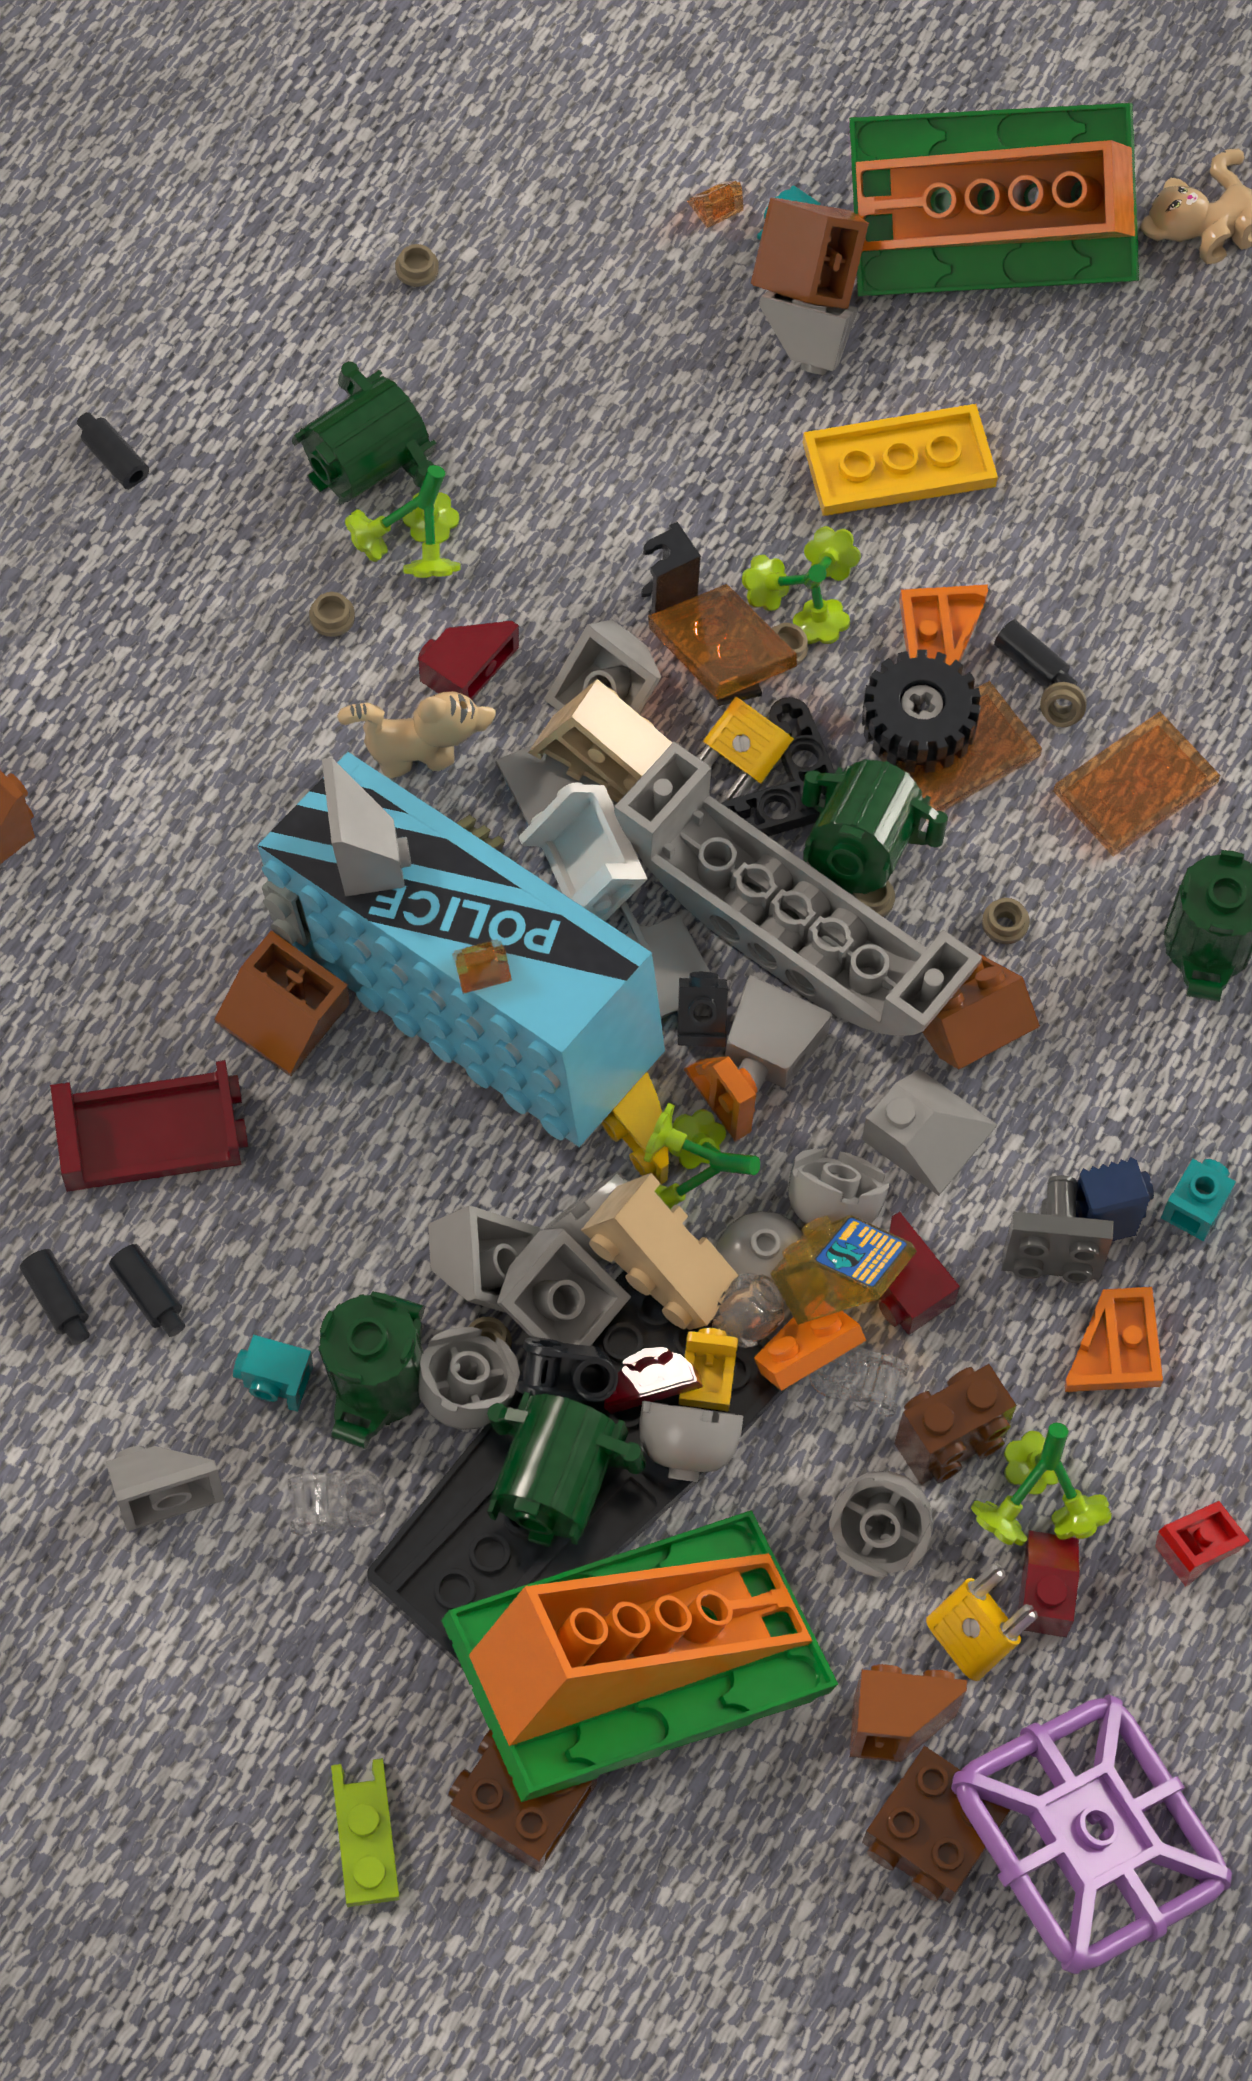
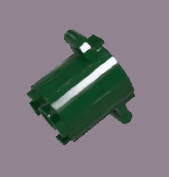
(365, 437)
(866, 823)
(1211, 923)
(372, 1363)
(556, 1464)

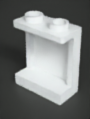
(587, 848)

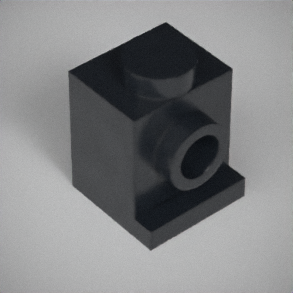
(702, 1030)

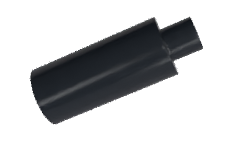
(112, 450)
(1032, 655)
(147, 1289)
(56, 1295)

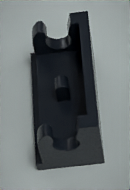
(678, 571)

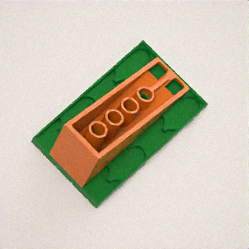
(959, 208)
(637, 1655)

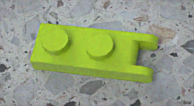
(365, 1838)

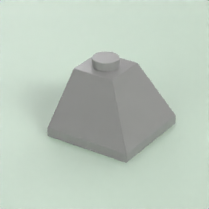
(809, 331)
(613, 658)
(362, 836)
(926, 1130)
(475, 1250)
(560, 1291)
(161, 1484)

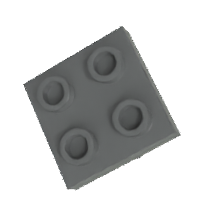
(1056, 1239)

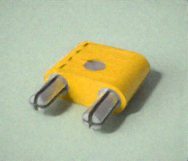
(747, 742)
(975, 1627)

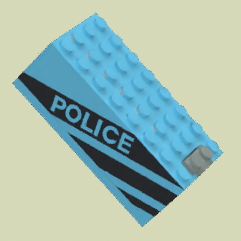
(581, 995)

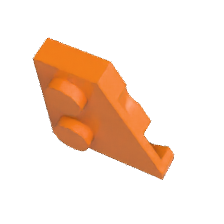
(941, 619)
(727, 1091)
(1119, 1344)
(807, 1347)

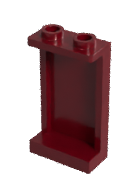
(148, 1129)

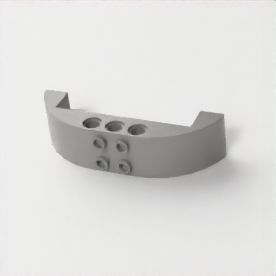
(784, 908)

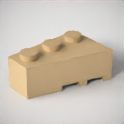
(602, 740)
(660, 1252)

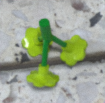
(429, 520)
(832, 556)
(694, 1142)
(1034, 1465)

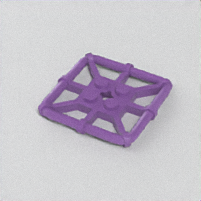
(1088, 1862)

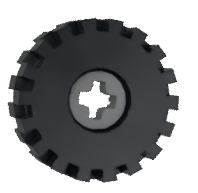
(927, 735)

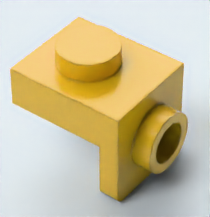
(714, 1358)

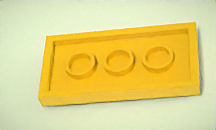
(899, 459)

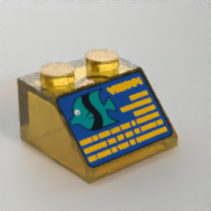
(838, 1266)

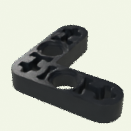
(790, 792)

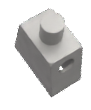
(774, 1033)

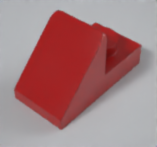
(1199, 1541)

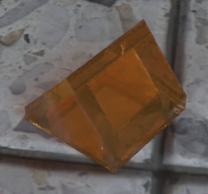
(718, 202)
(481, 966)

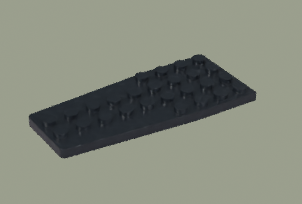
(459, 1555)

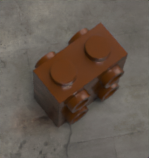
(955, 1424)
(491, 1807)
(927, 1830)

